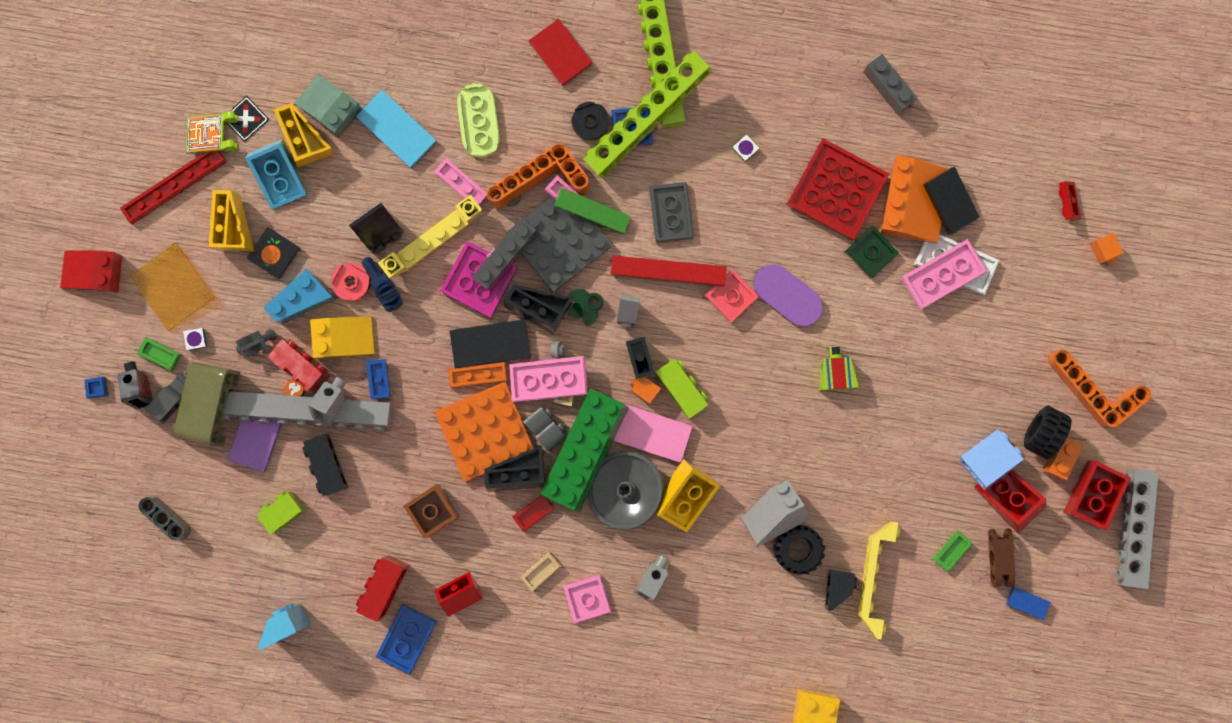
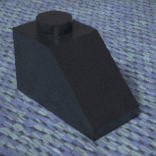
(640, 357)
(839, 588)

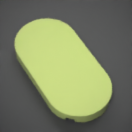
(478, 120)

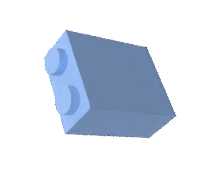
(991, 459)

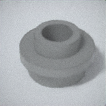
(557, 350)

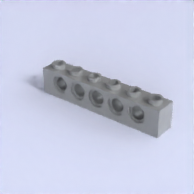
(1144, 537)

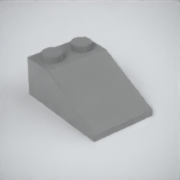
(775, 513)

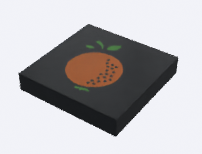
(273, 253)

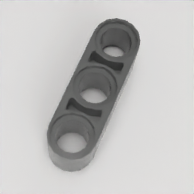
(155, 516)

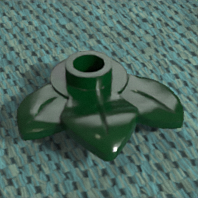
(582, 306)

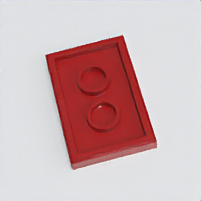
(560, 52)

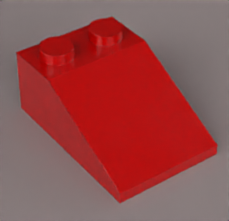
(91, 270)
(1014, 500)

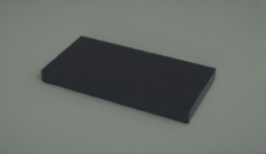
(490, 343)

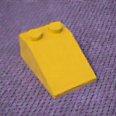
(342, 337)
(687, 496)

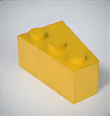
(303, 141)
(229, 223)

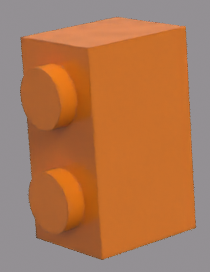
(1063, 461)

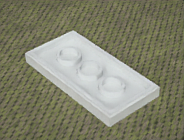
(931, 250)

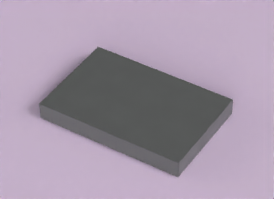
(671, 212)

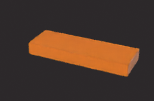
(477, 375)

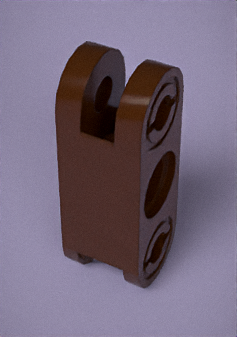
(1001, 558)

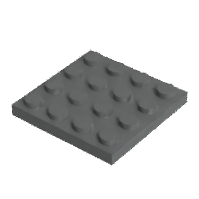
(563, 244)

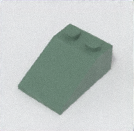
(328, 105)

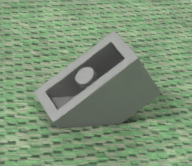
(628, 311)

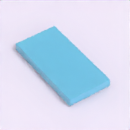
(396, 129)

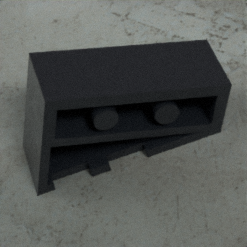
(538, 306)
(517, 473)

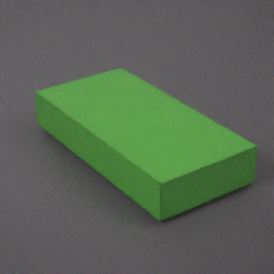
(159, 354)
(952, 551)

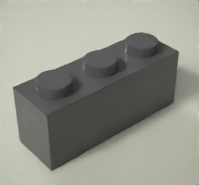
(890, 84)

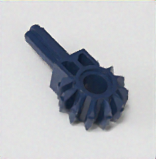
(382, 286)

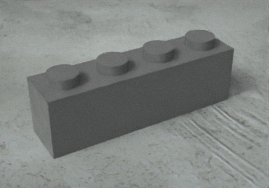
(505, 254)

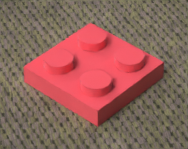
(733, 297)

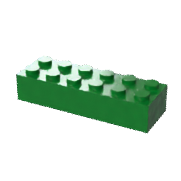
(584, 450)

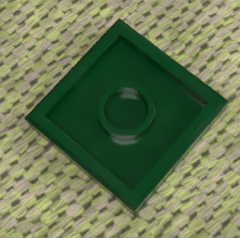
(871, 252)

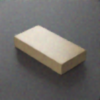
(540, 571)

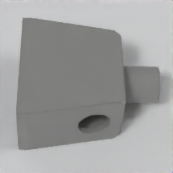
(327, 401)
(649, 587)

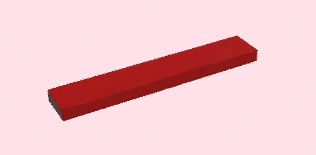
(172, 185)
(668, 270)

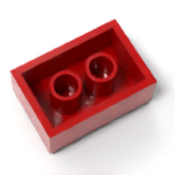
(1097, 495)
(381, 588)

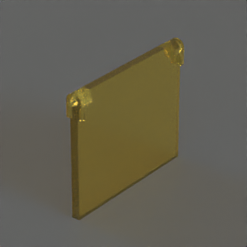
(172, 286)

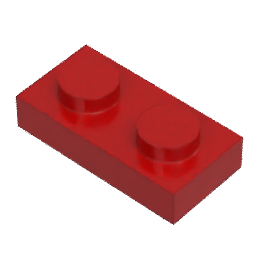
(1069, 200)

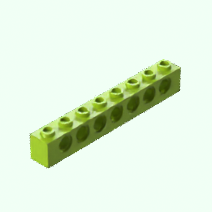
(663, 42)
(658, 112)

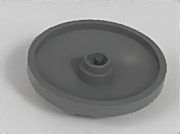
(609, 496)

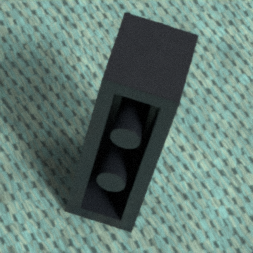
(324, 465)

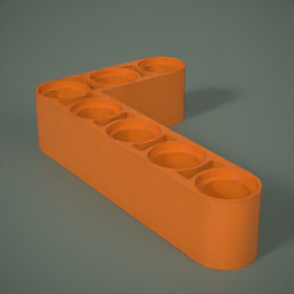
(539, 174)
(1094, 392)

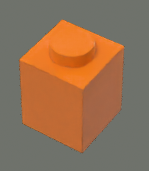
(1107, 249)
(645, 389)

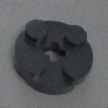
(592, 110)

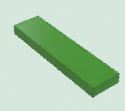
(592, 210)

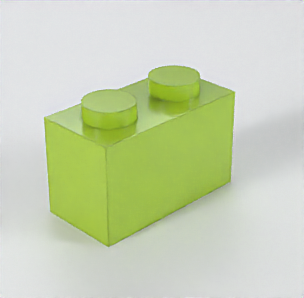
(281, 512)

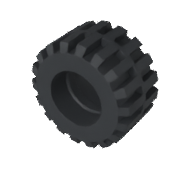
(1047, 432)
(811, 561)

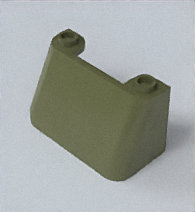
(204, 403)

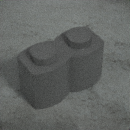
(544, 428)

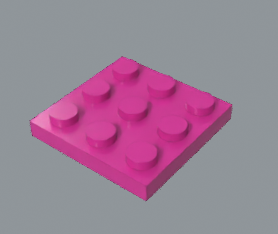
(465, 289)

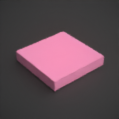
(587, 599)

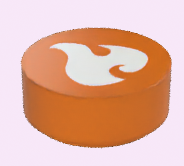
(294, 388)

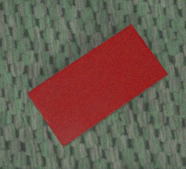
(533, 512)

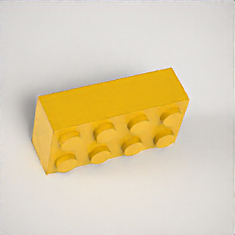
(815, 707)

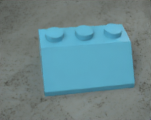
(283, 624)

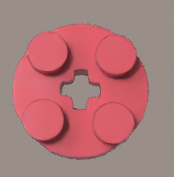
(345, 272)

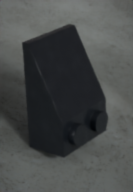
(377, 228)

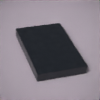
(951, 200)

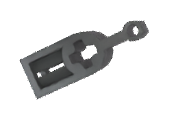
(167, 400)

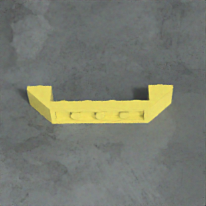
(432, 239)
(874, 624)

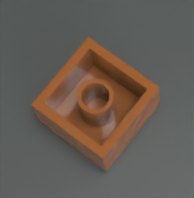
(431, 511)

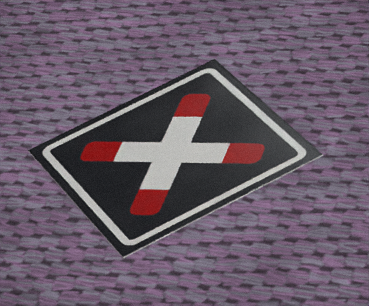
(249, 118)

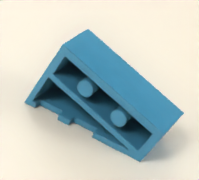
(298, 298)

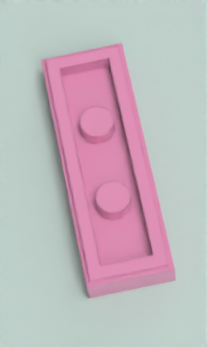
(460, 182)

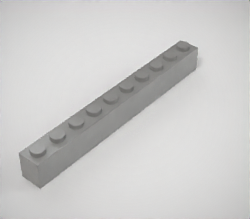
(295, 409)

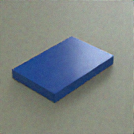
(406, 639)

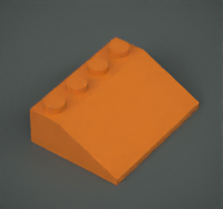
(908, 206)

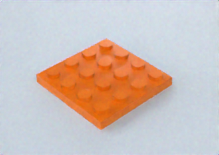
(483, 430)

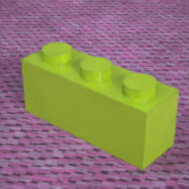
(682, 388)

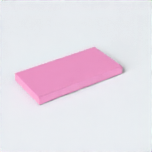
(943, 274)
(548, 379)
(654, 433)

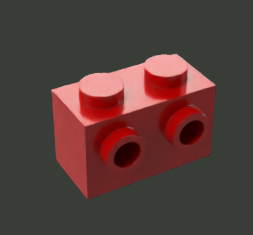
(458, 594)

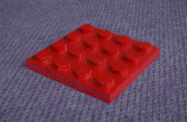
(837, 189)

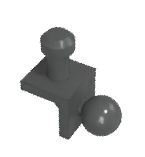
(254, 343)

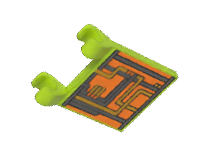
(207, 133)

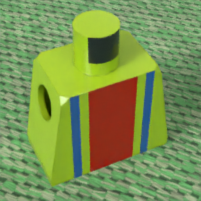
(837, 372)

